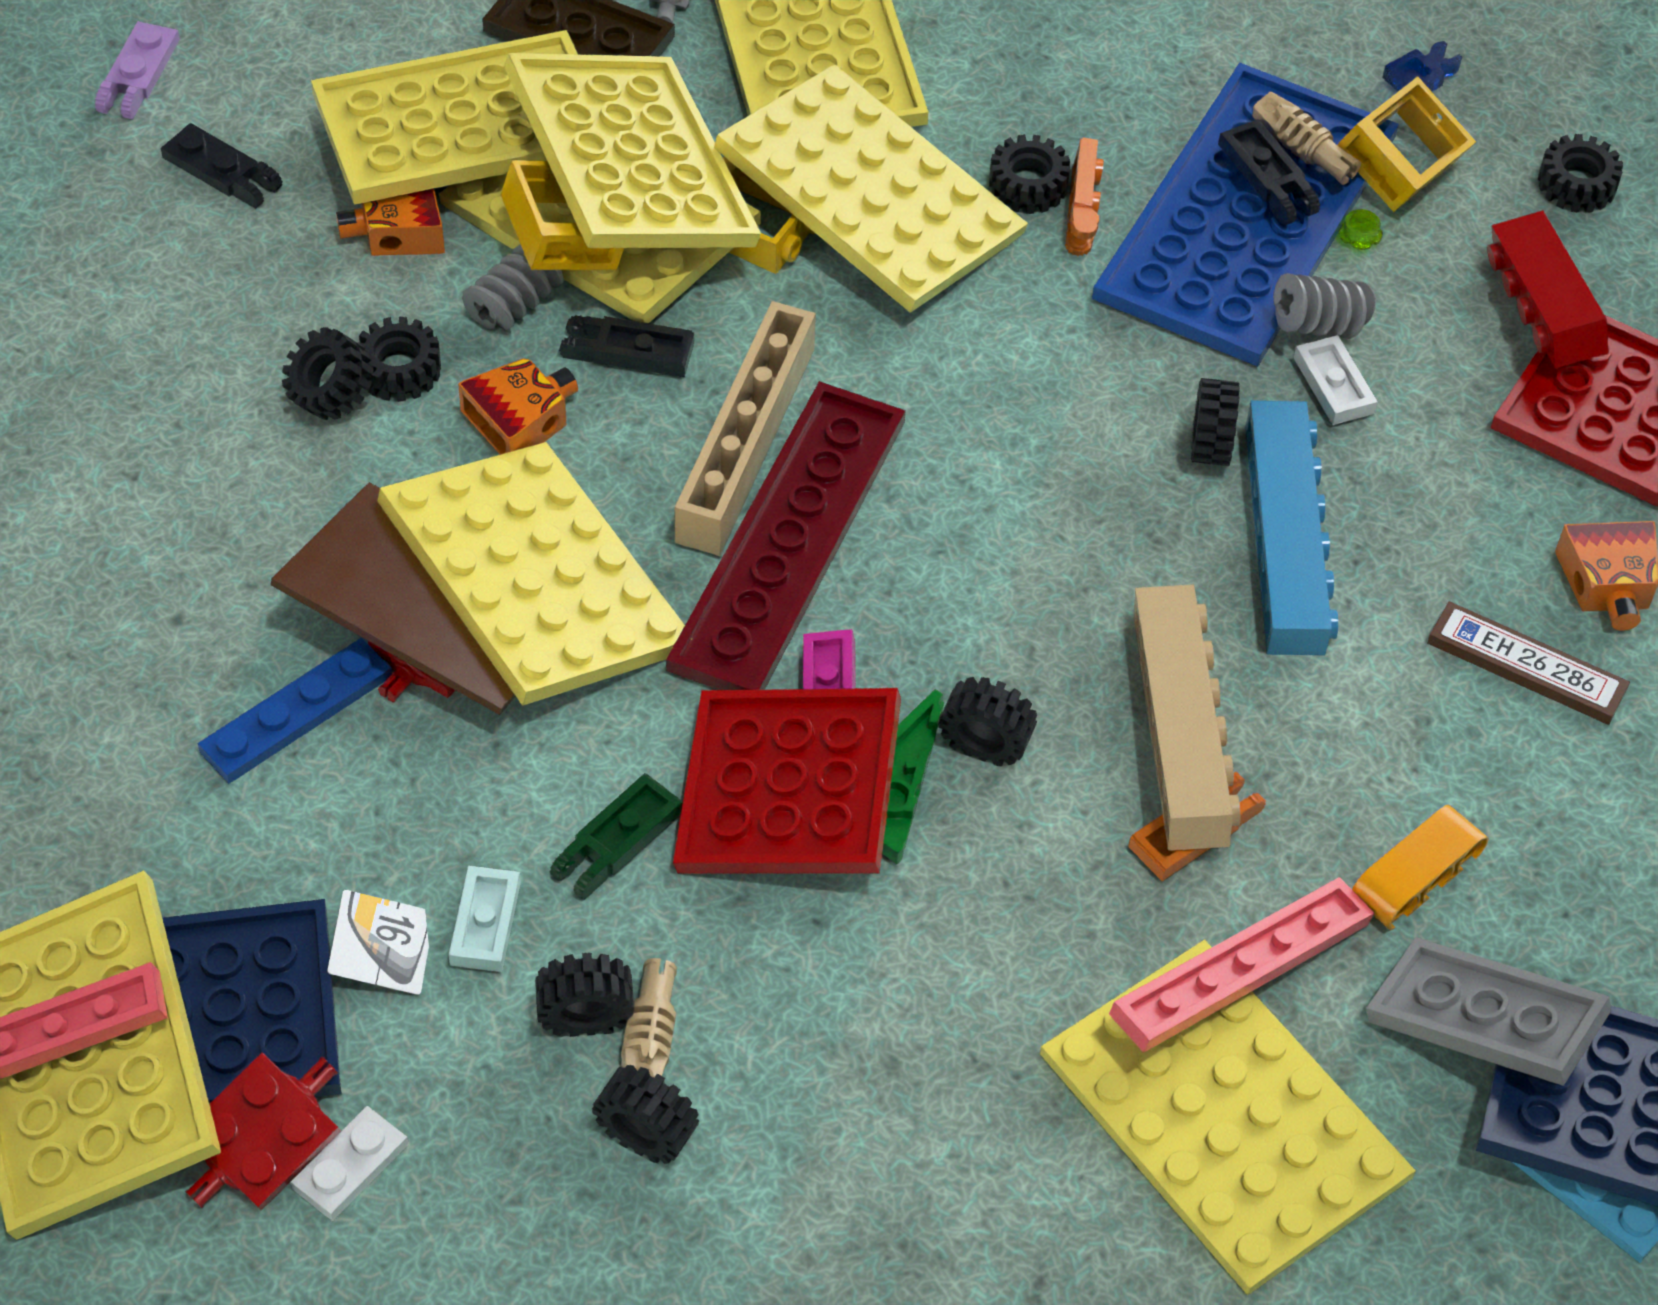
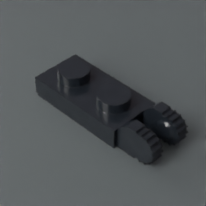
(220, 165)
(1269, 170)
(628, 344)

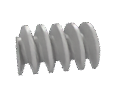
(508, 290)
(1323, 305)

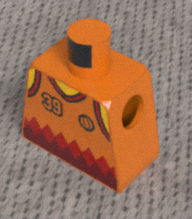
(397, 224)
(517, 404)
(1611, 567)

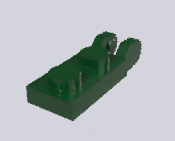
(618, 833)

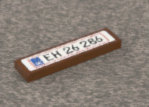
(1528, 662)

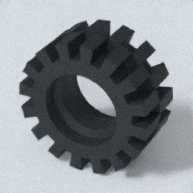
(1034, 156)
(1576, 190)
(407, 339)
(311, 362)
(1215, 421)
(988, 721)
(584, 995)
(645, 1114)

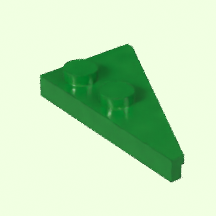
(911, 758)

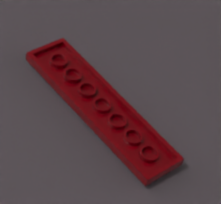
(786, 541)

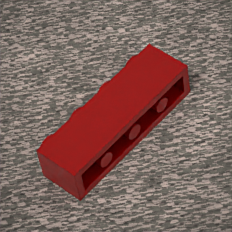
(1548, 289)

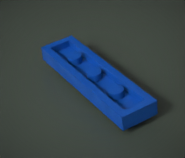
(294, 710)

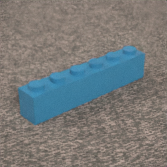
(1289, 529)

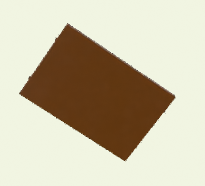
(376, 587)

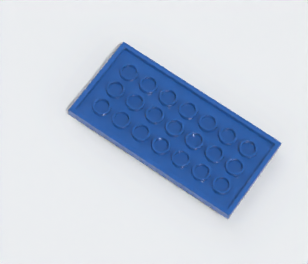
(1208, 242)

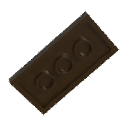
(593, 25)

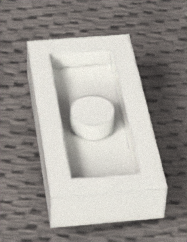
(1335, 380)
(349, 1163)

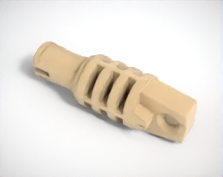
(1304, 136)
(652, 1025)

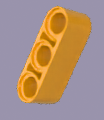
(1418, 864)

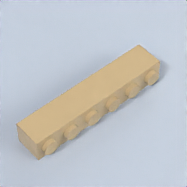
(744, 429)
(1183, 718)

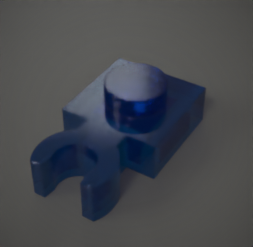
(1429, 68)

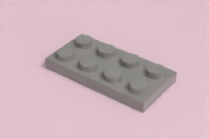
(1489, 1010)

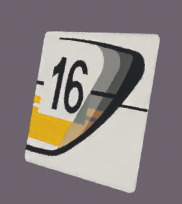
(380, 942)

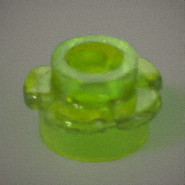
(1362, 221)

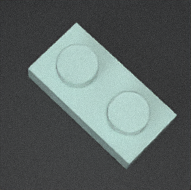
(484, 919)

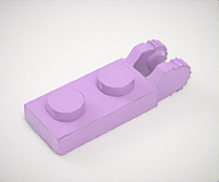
(137, 68)

